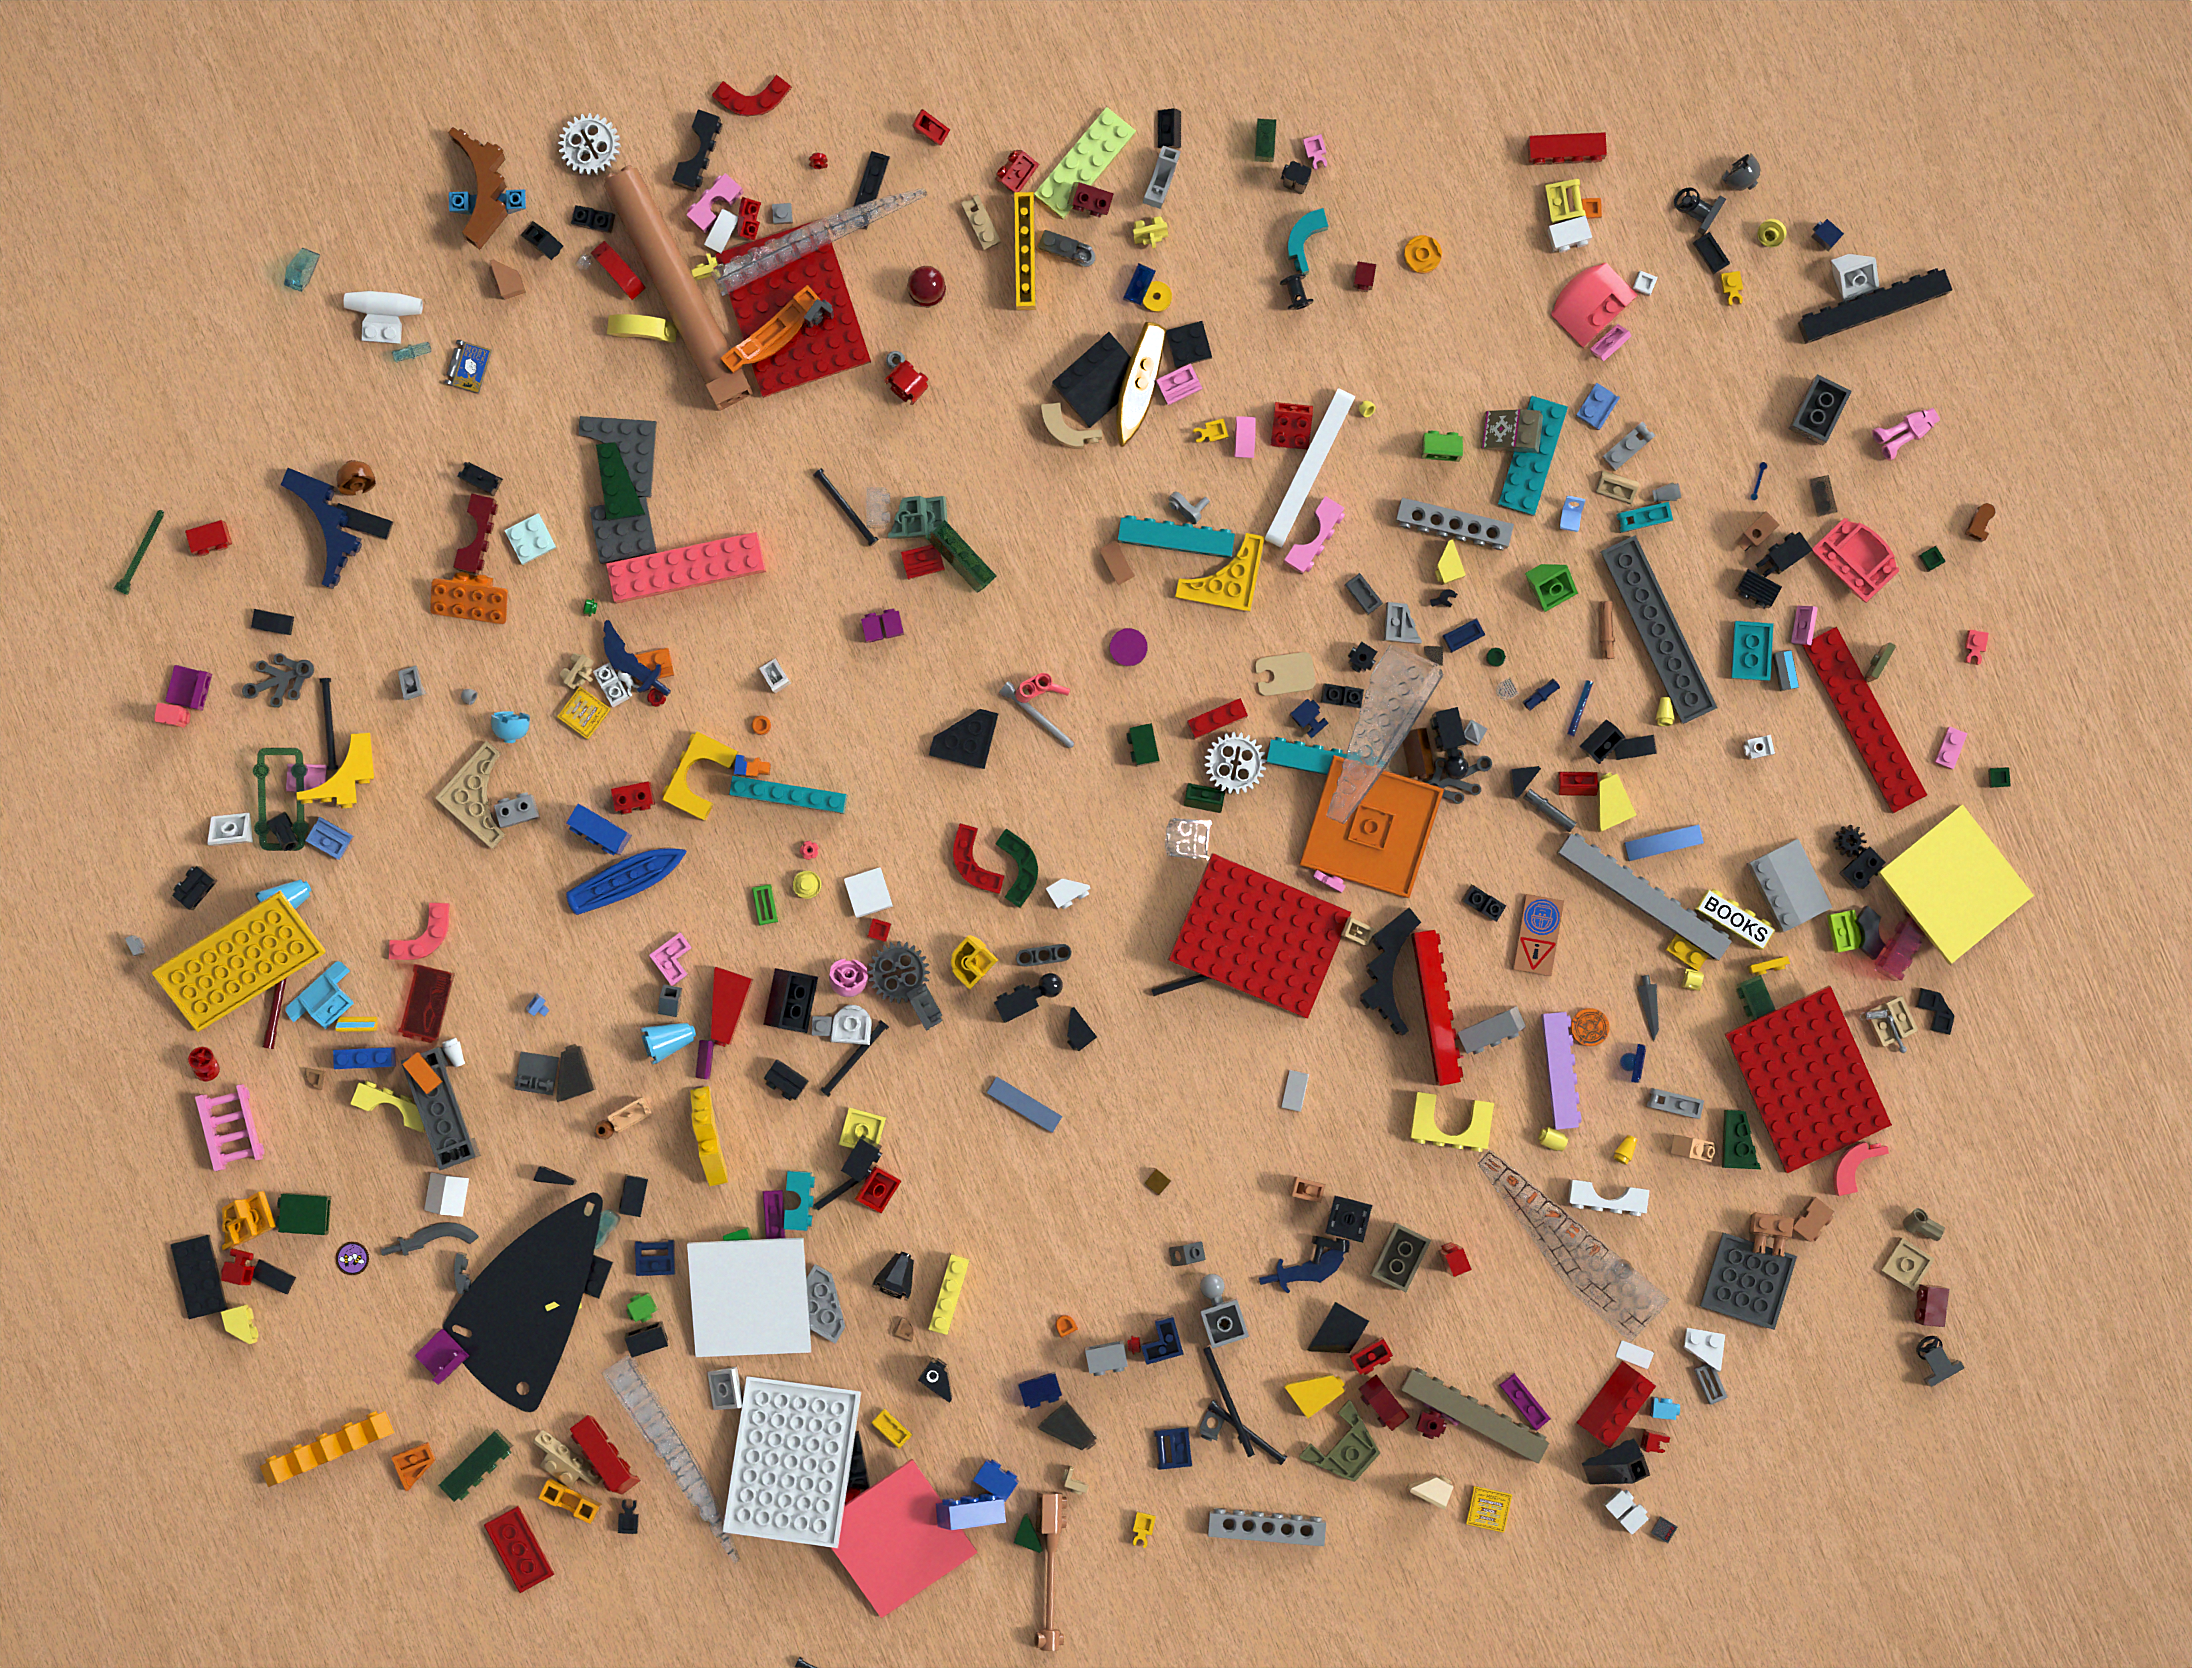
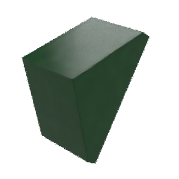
(1027, 1536)

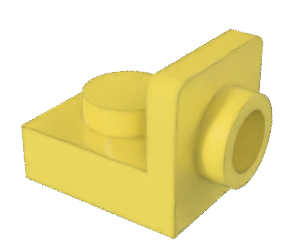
(704, 271)

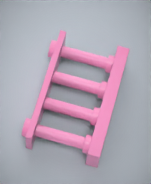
(211, 1122)

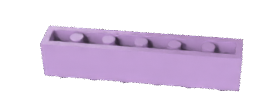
(1560, 1070)

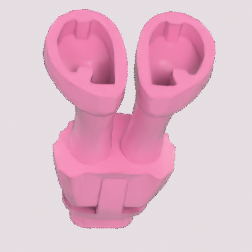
(1917, 426)

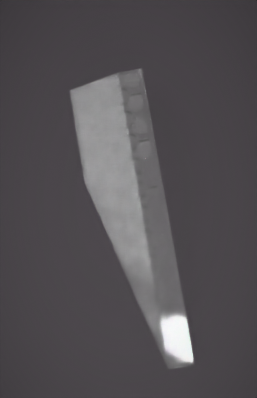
(806, 240)
(657, 1428)

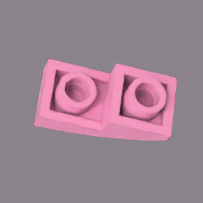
(1244, 437)

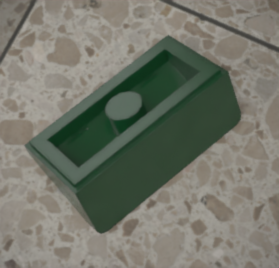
(1204, 798)

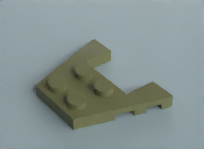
(1352, 1453)

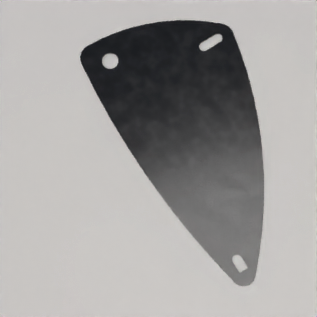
(506, 1304)

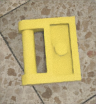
(1558, 201)

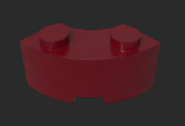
(1383, 1402)

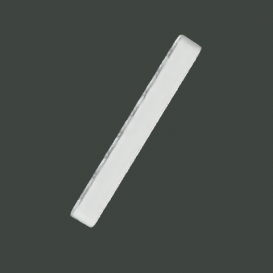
(1309, 468)

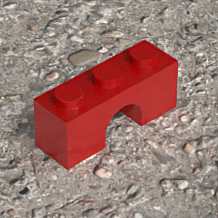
(1217, 718)

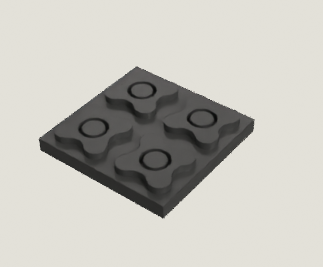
(1747, 1282)

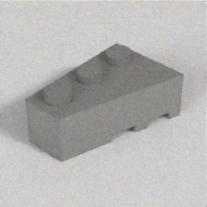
(1492, 1031)

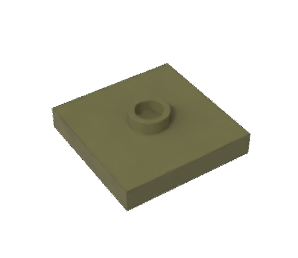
(1879, 661)

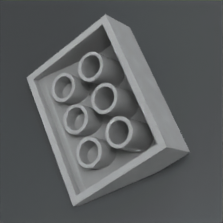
(1789, 885)

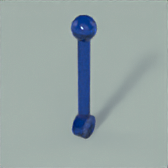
(1762, 466)

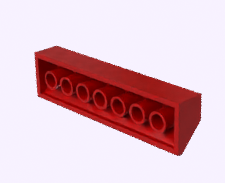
(1436, 1009)

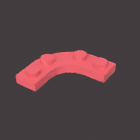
(429, 941)

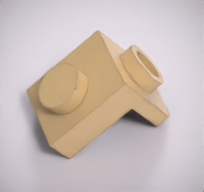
(1076, 1486)

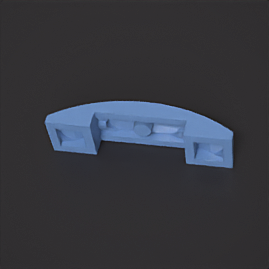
(1664, 842)

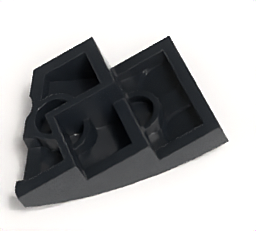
(1338, 1331)
(858, 1470)

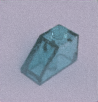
(301, 269)

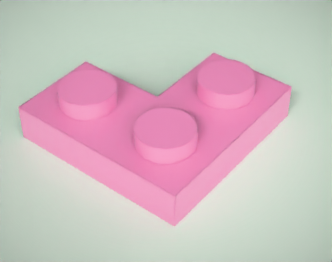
(667, 955)

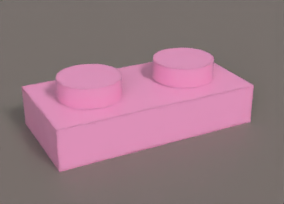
(1610, 342)
(1804, 625)
(1950, 748)

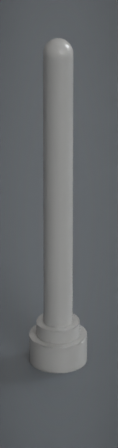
(1009, 692)

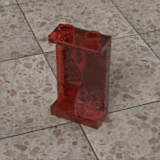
(426, 1003)

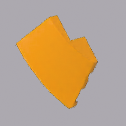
(246, 1220)

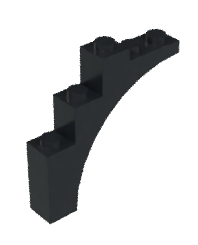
(1381, 994)

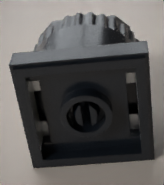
(1348, 1218)

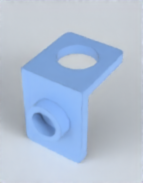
(1571, 515)

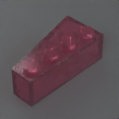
(1899, 949)

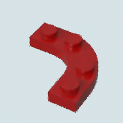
(752, 105)
(968, 867)

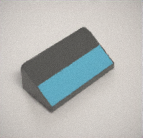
(1785, 670)

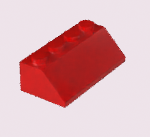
(1616, 1404)

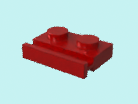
(922, 561)

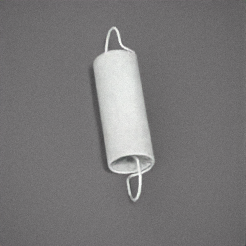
(1876, 1014)

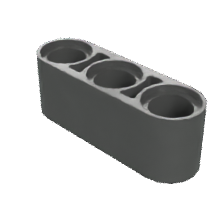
(1034, 952)

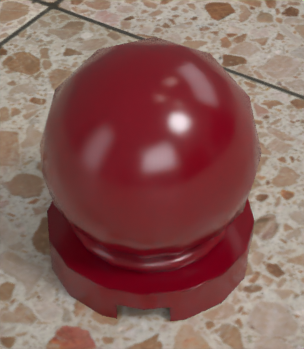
(926, 286)

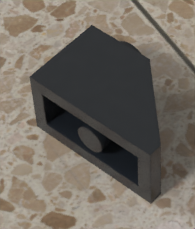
(542, 240)
(1078, 1031)

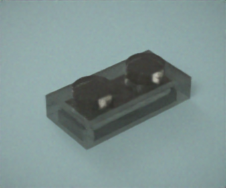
(1823, 496)

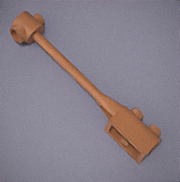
(1050, 1523)

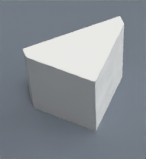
(230, 830)
(446, 1194)
(725, 1388)

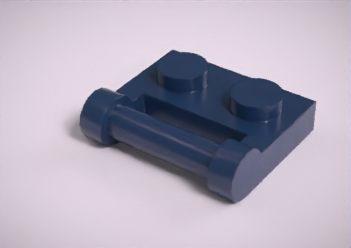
(655, 1264)
(1179, 1448)

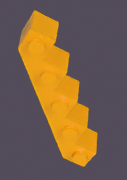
(326, 1448)

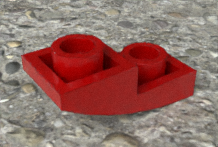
(747, 224)

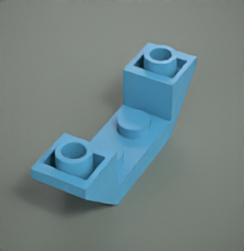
(465, 203)

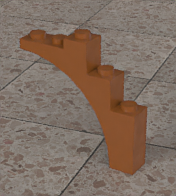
(488, 210)

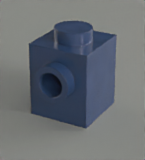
(1826, 234)

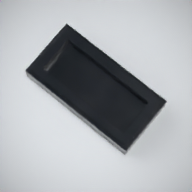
(1711, 253)

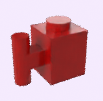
(238, 1271)

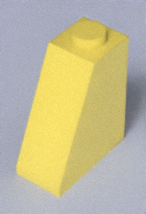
(1612, 802)

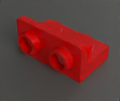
(1016, 170)

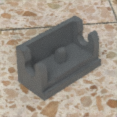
(925, 1006)

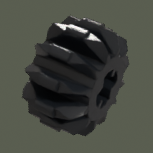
(1853, 849)

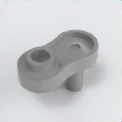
(1190, 512)

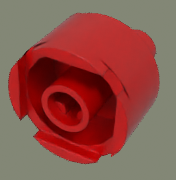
(907, 382)

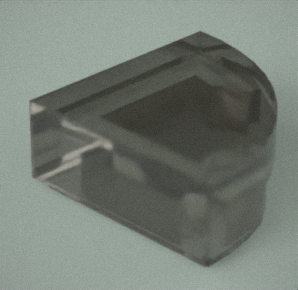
(1434, 654)

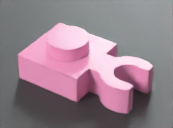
(1315, 149)
(1334, 882)

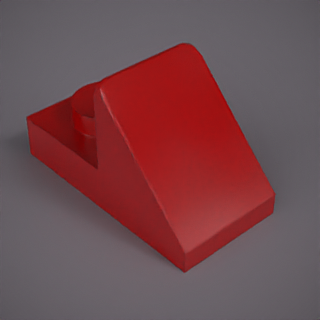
(930, 127)

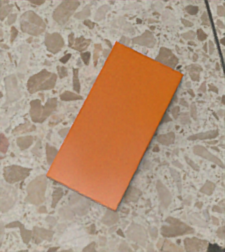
(422, 1073)

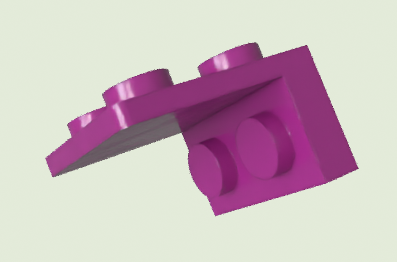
(188, 687)
(441, 1356)

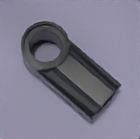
(282, 829)

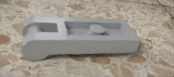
(1628, 446)
(1676, 1103)

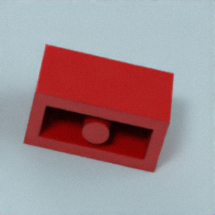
(208, 537)

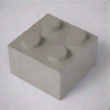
(1106, 1357)

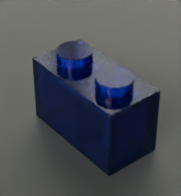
(1040, 1390)

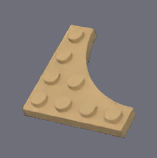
(467, 795)

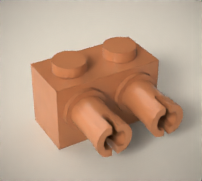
(1772, 1226)

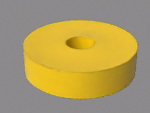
(1163, 303)

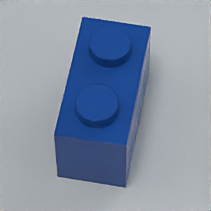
(996, 1480)

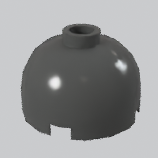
(1743, 174)

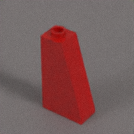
(729, 998)

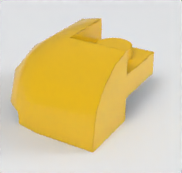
(971, 961)

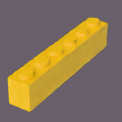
(1025, 251)

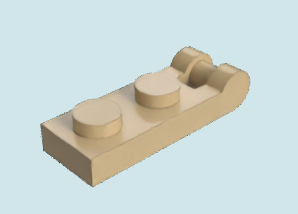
(981, 223)

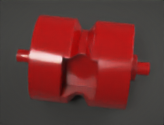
(204, 1064)

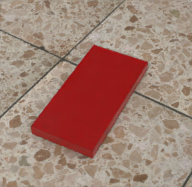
(519, 1549)

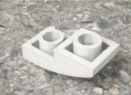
(721, 231)
(611, 684)

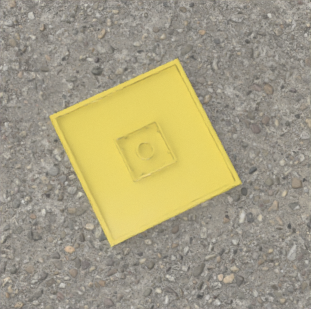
(1955, 884)

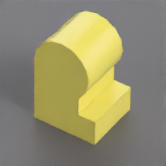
(1692, 980)

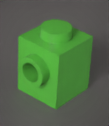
(641, 1307)

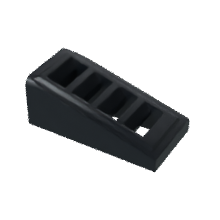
(551, 1176)

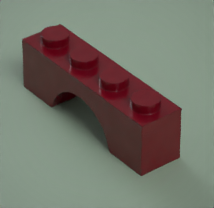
(471, 557)

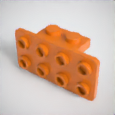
(469, 598)

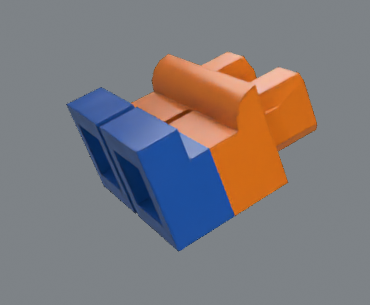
(751, 769)

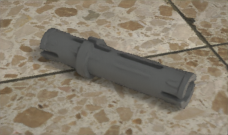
(1543, 805)

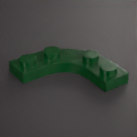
(1027, 866)

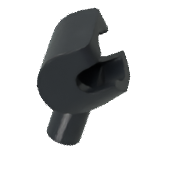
(1443, 598)

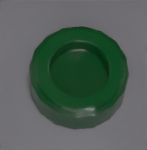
(1495, 657)

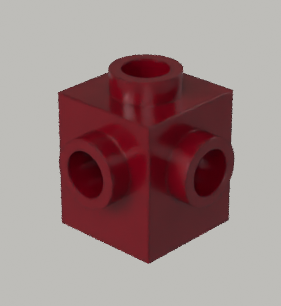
(1424, 1421)

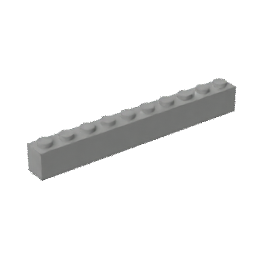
(1643, 896)

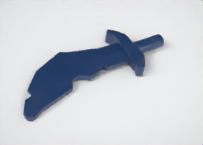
(628, 663)
(1308, 1271)

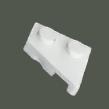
(1706, 1346)

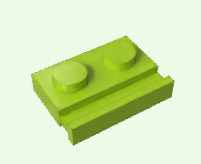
(1844, 931)

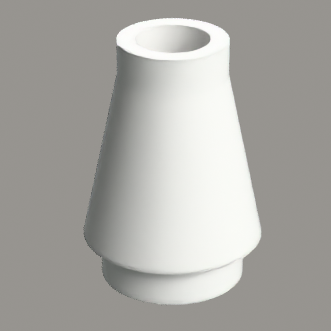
(453, 1050)

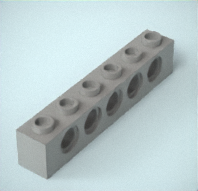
(1502, 529)
(1315, 1537)

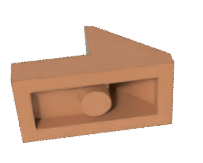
(1307, 1189)

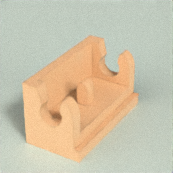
(630, 1115)

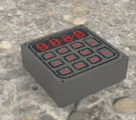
(1664, 1529)

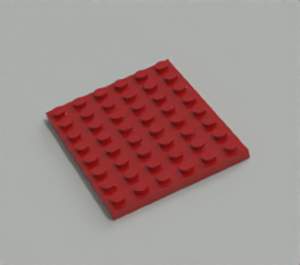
(814, 351)
(1259, 935)
(1808, 1079)

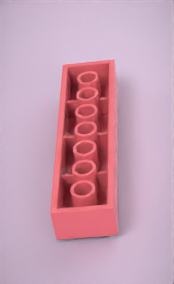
(686, 567)

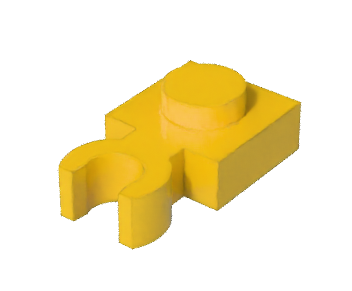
(1731, 284)
(1214, 431)
(1143, 1525)

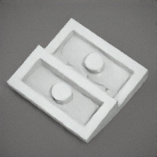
(868, 892)

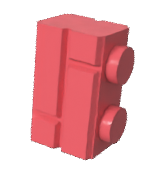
(172, 715)

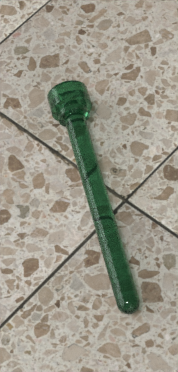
(124, 585)

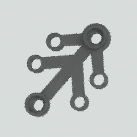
(282, 678)
(1458, 783)

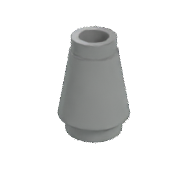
(1667, 493)

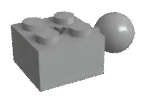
(1212, 1287)

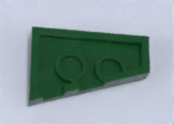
(1737, 1142)

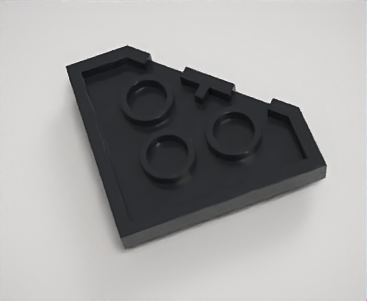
(967, 740)

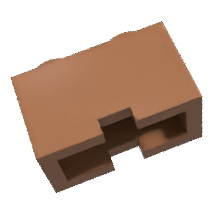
(1813, 1220)

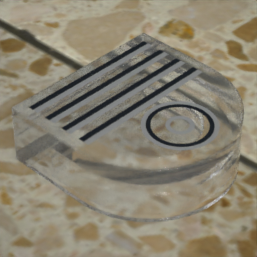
(1506, 689)

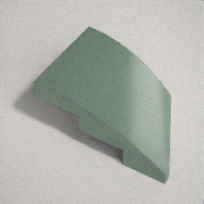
(918, 516)

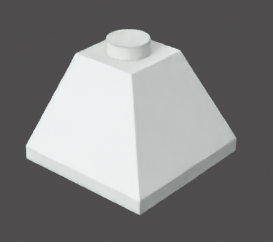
(1855, 275)

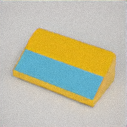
(357, 1024)

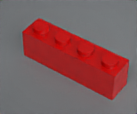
(1567, 148)
(1454, 1259)

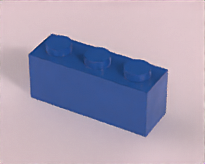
(364, 1058)

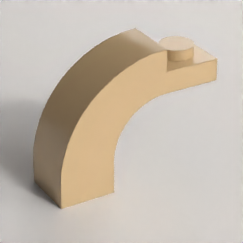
(1062, 433)

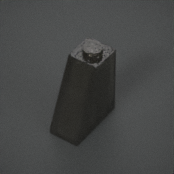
(574, 1074)
(1069, 1427)

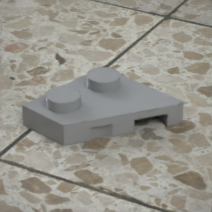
(1399, 624)

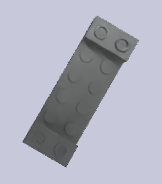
(442, 1115)

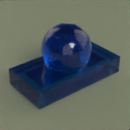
(1634, 1062)

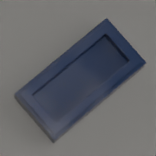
(1463, 635)

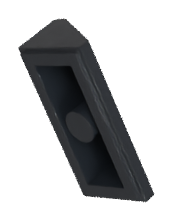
(1169, 128)

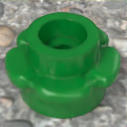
(590, 607)

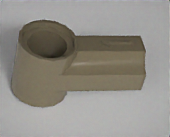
(1919, 1221)

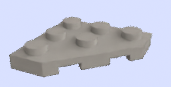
(824, 1305)

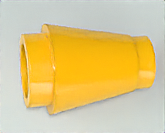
(1625, 1150)

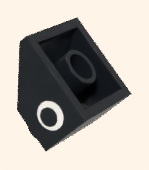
(937, 1379)

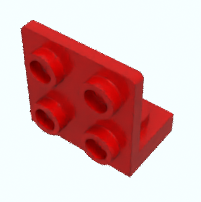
(1292, 425)

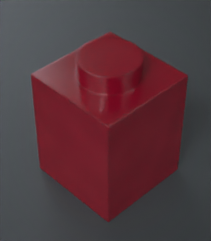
(1364, 276)

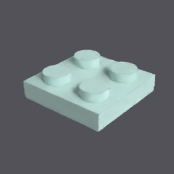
(530, 539)

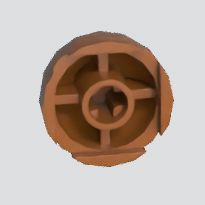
(355, 477)

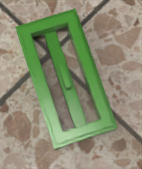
(772, 902)

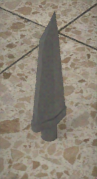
(1648, 996)

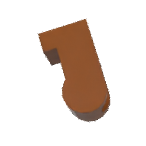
(1979, 522)

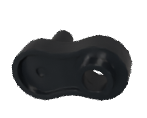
(1339, 1244)

